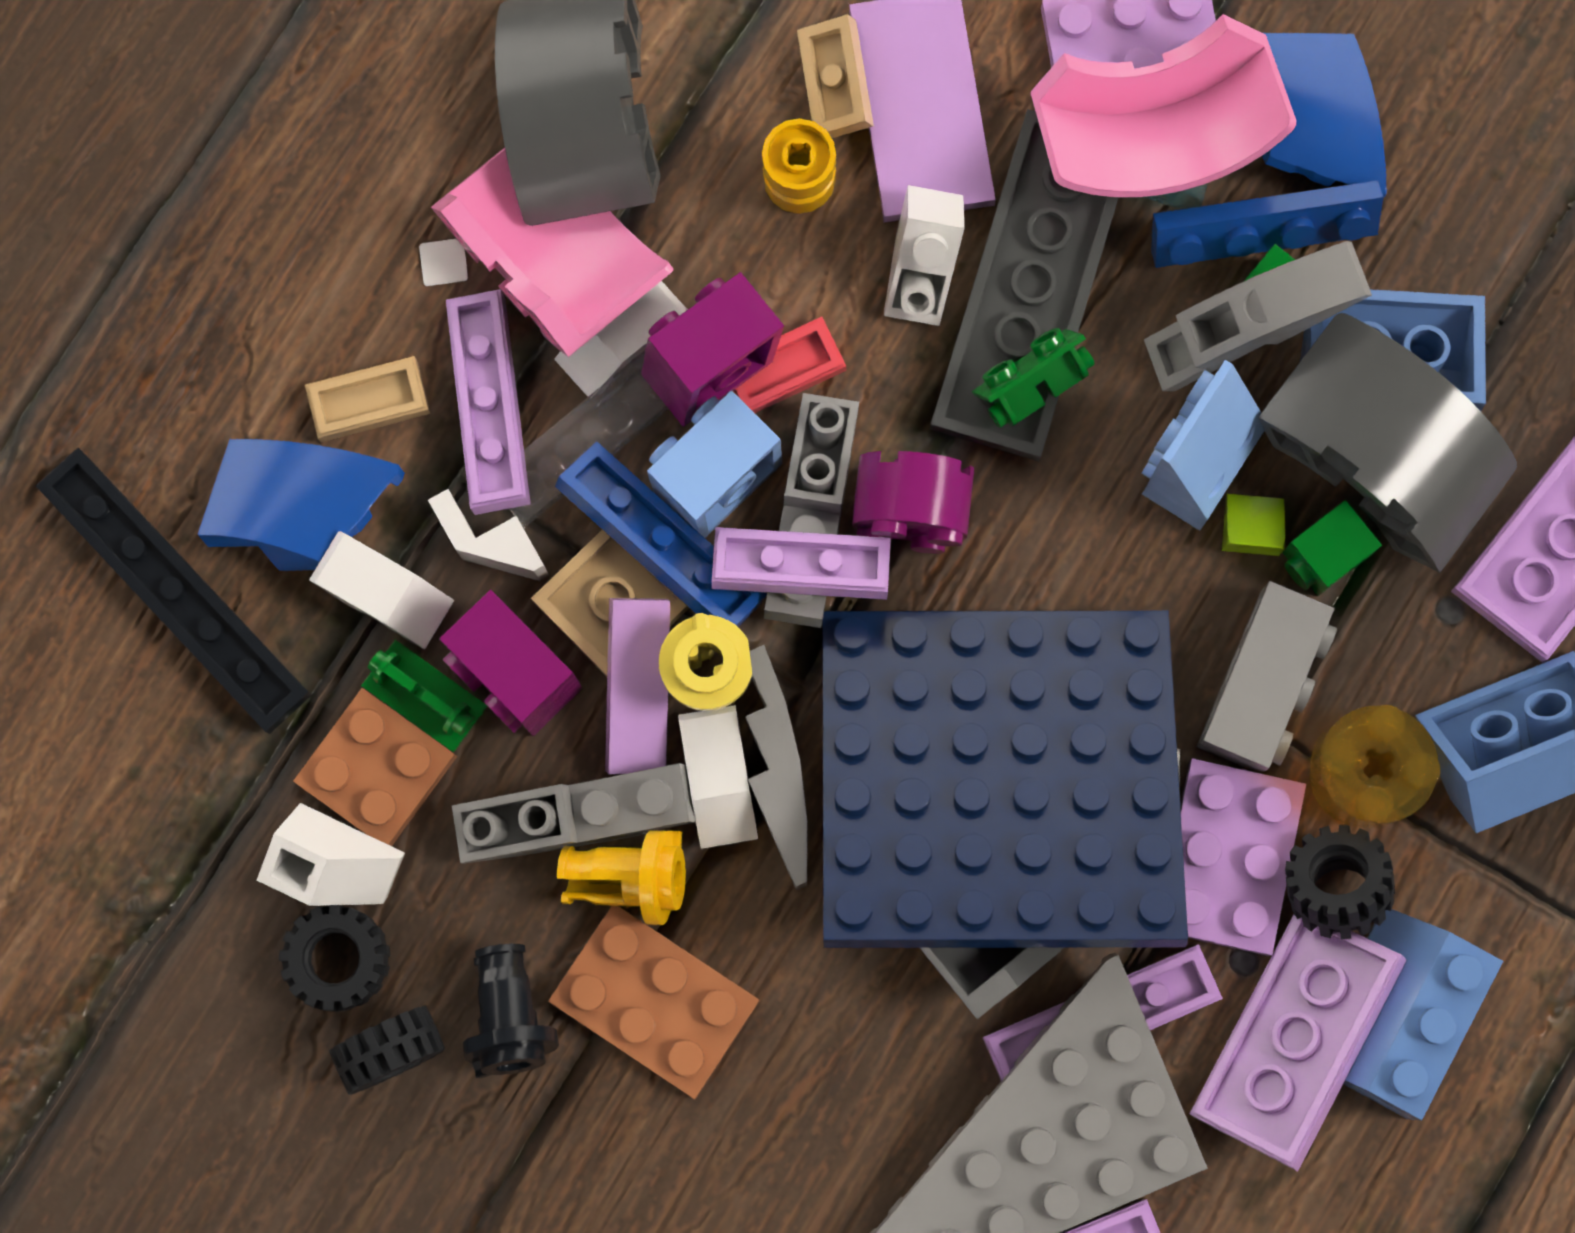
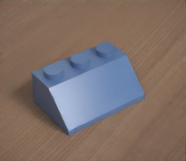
(1436, 327)
(1508, 743)
(1422, 1015)

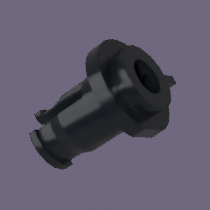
(508, 1025)

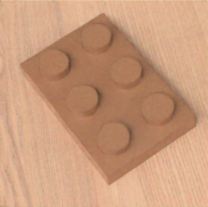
(654, 1001)

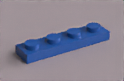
(1259, 223)
(652, 533)

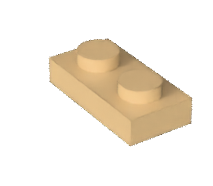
(835, 76)

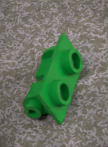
(1014, 384)
(423, 695)

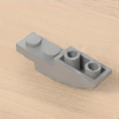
(1257, 314)
(815, 490)
(573, 814)

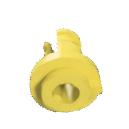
(690, 645)

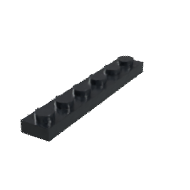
(174, 591)

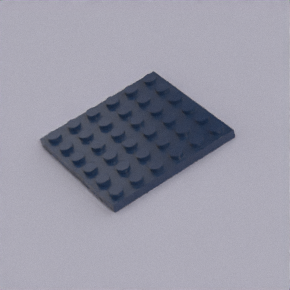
(1000, 780)

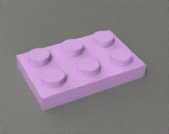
(1122, 28)
(1236, 853)

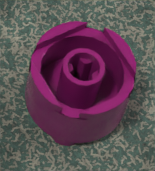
(914, 499)

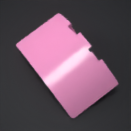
(1164, 123)
(560, 273)

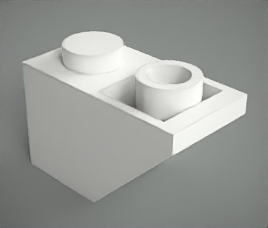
(924, 255)
(328, 862)

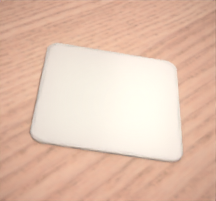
(443, 262)

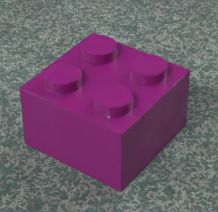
(710, 346)
(511, 662)

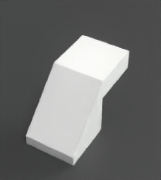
(619, 340)
(500, 548)
(381, 589)
(717, 777)

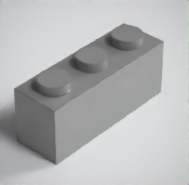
(1268, 679)

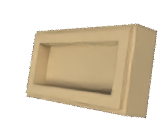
(367, 399)

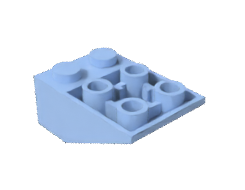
(1204, 446)

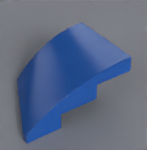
(1333, 109)
(292, 498)

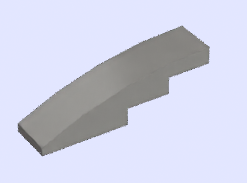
(780, 788)

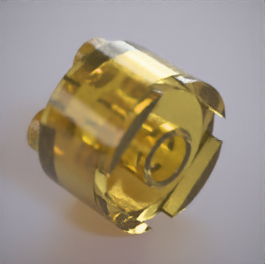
(1406, 774)

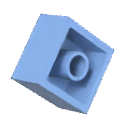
(715, 462)

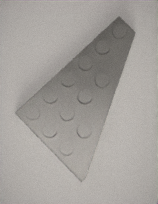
(1065, 1132)

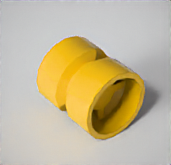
(799, 165)

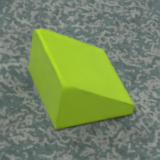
(1254, 525)

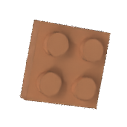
(375, 768)

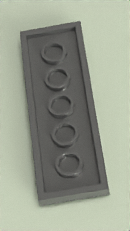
(1027, 283)

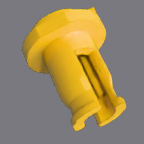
(628, 876)

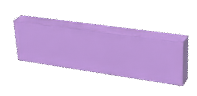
(487, 402)
(1162, 990)

